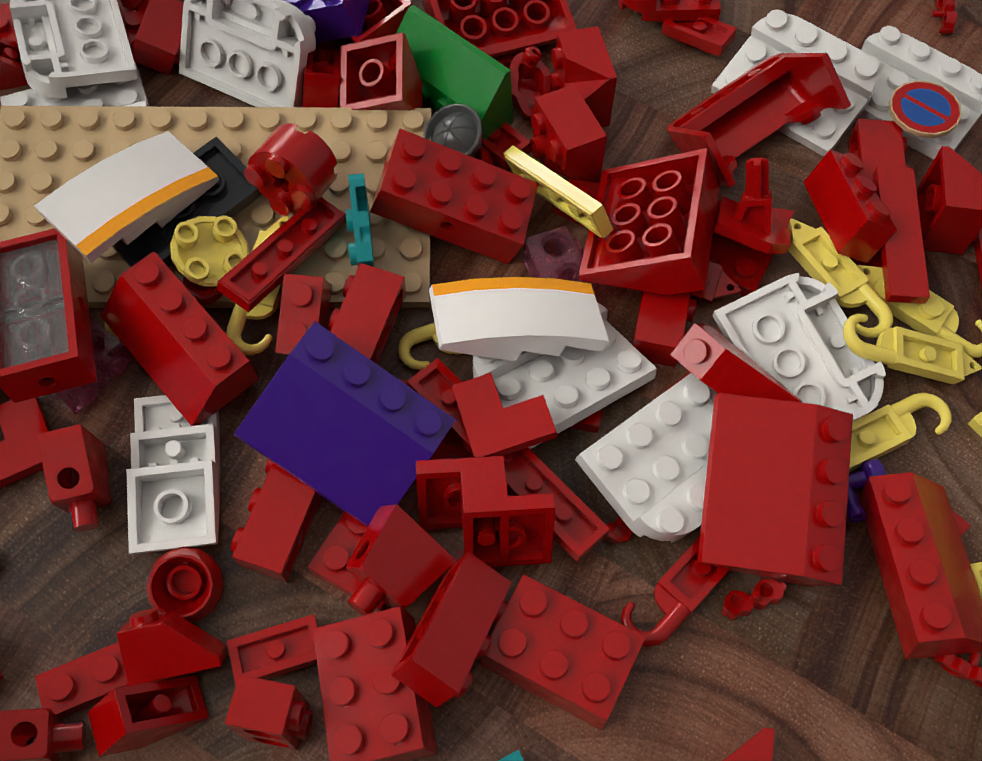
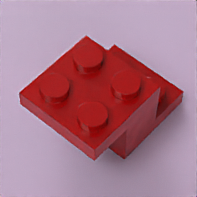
(475, 497)

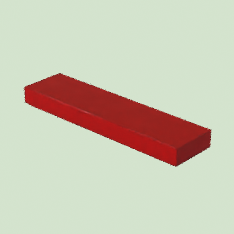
(904, 252)
(280, 254)

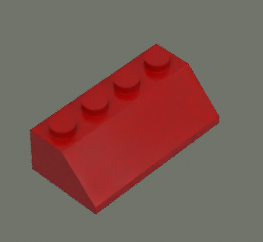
(176, 340)
(923, 566)

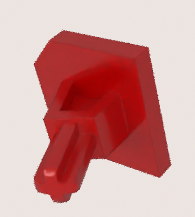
(750, 218)

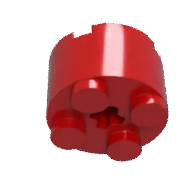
(292, 169)

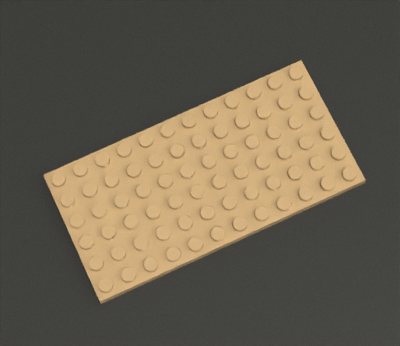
(56, 143)

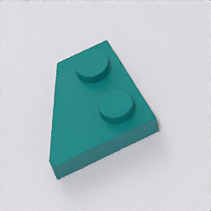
(359, 222)

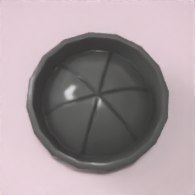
(456, 128)

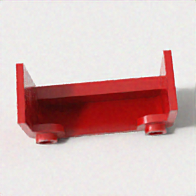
(756, 105)

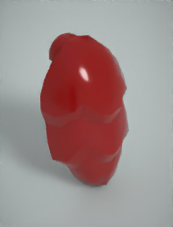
(528, 80)

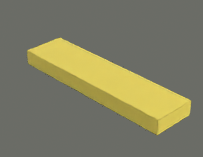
(560, 192)

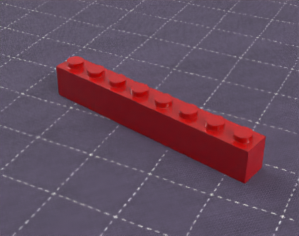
(284, 504)

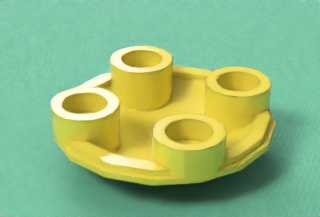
(207, 248)

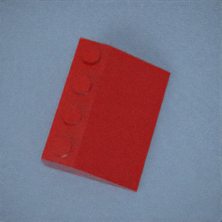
(503, 25)
(660, 225)
(777, 490)

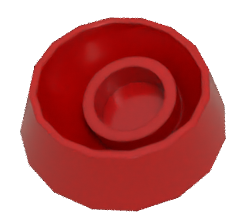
(185, 583)

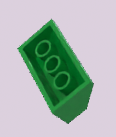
(458, 71)

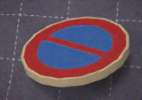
(925, 109)

